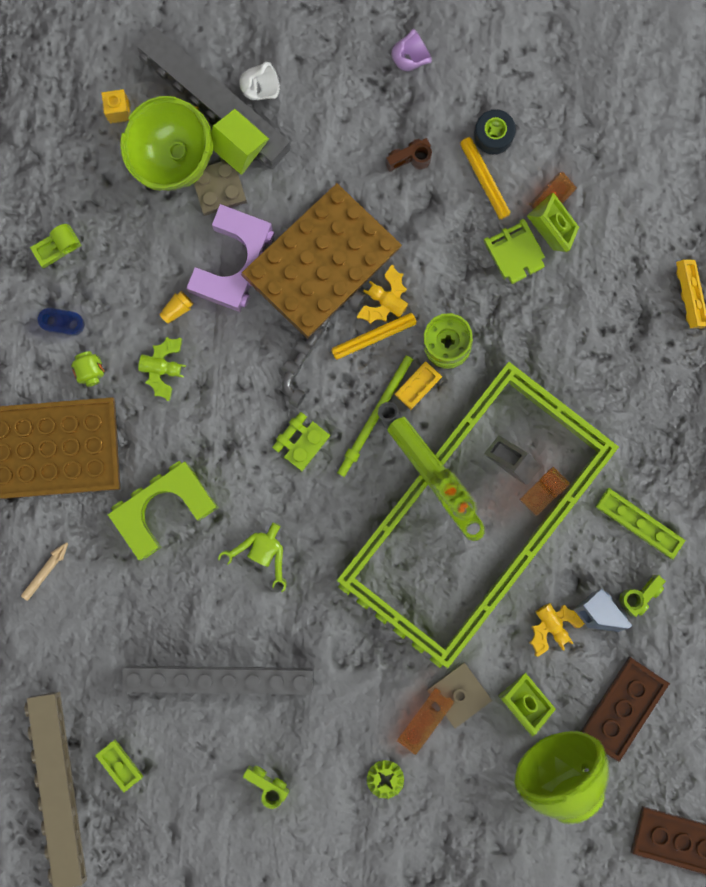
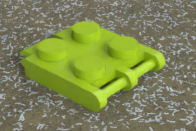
(516, 252)

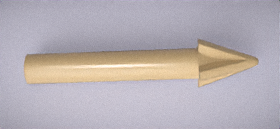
(57, 555)

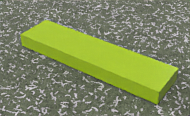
(640, 523)

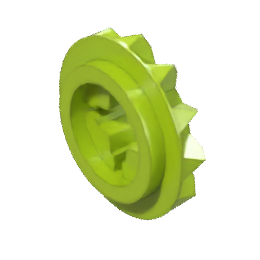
(387, 768)

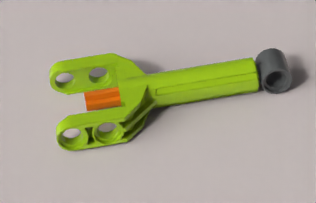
(441, 480)

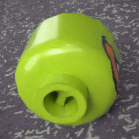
(87, 368)

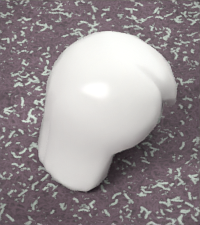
(265, 76)

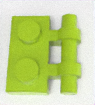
(306, 446)

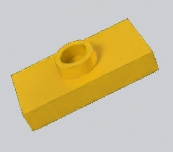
(418, 385)

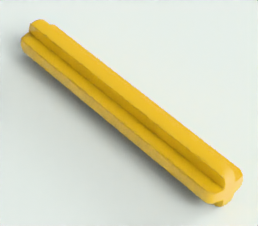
(485, 178)
(374, 336)

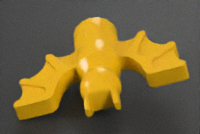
(389, 300)
(553, 623)

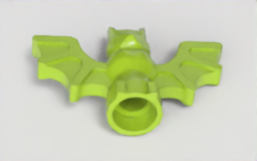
(158, 366)

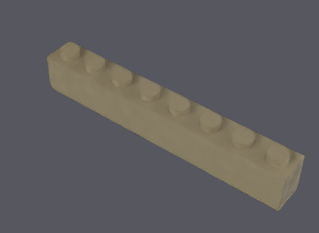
(56, 790)

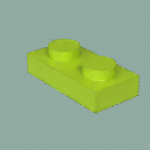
(119, 766)

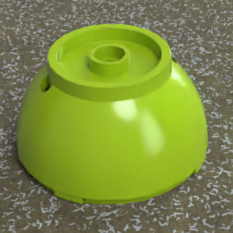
(554, 776)

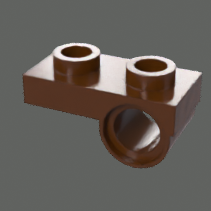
(401, 157)

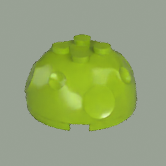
(166, 143)

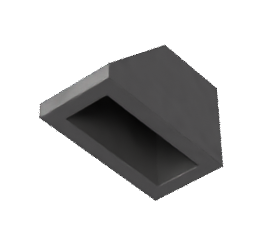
(513, 460)

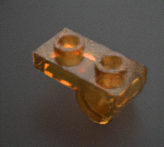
(544, 491)

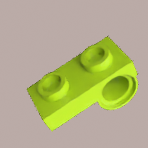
(57, 245)
(651, 589)
(258, 777)

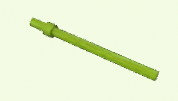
(353, 454)

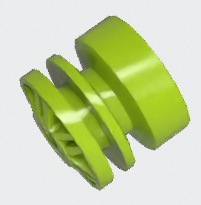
(443, 328)

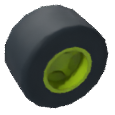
(497, 124)

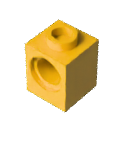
(116, 106)

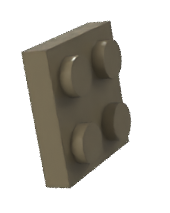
(219, 186)

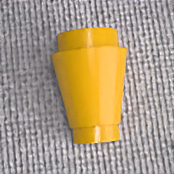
(176, 307)

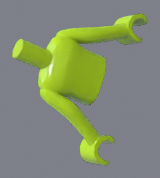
(262, 551)

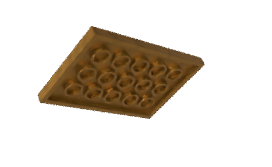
(321, 260)
(58, 448)

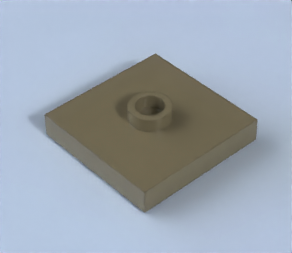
(466, 692)

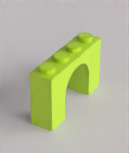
(130, 516)

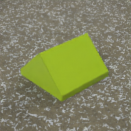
(237, 140)
(554, 223)
(527, 704)

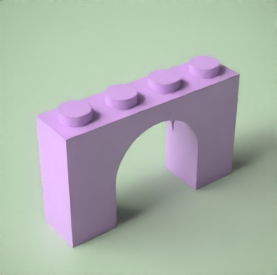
(232, 290)

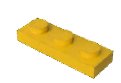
(692, 293)

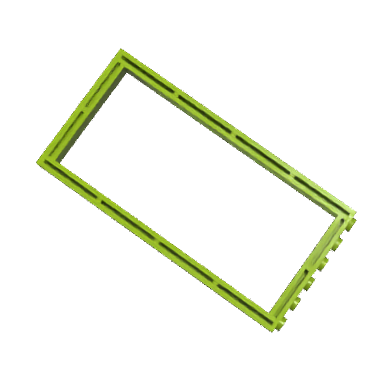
(561, 413)

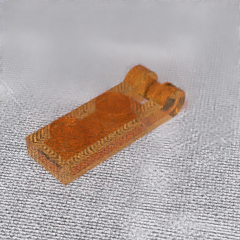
(425, 722)

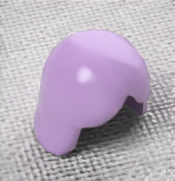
(415, 48)

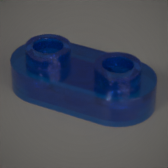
(62, 321)

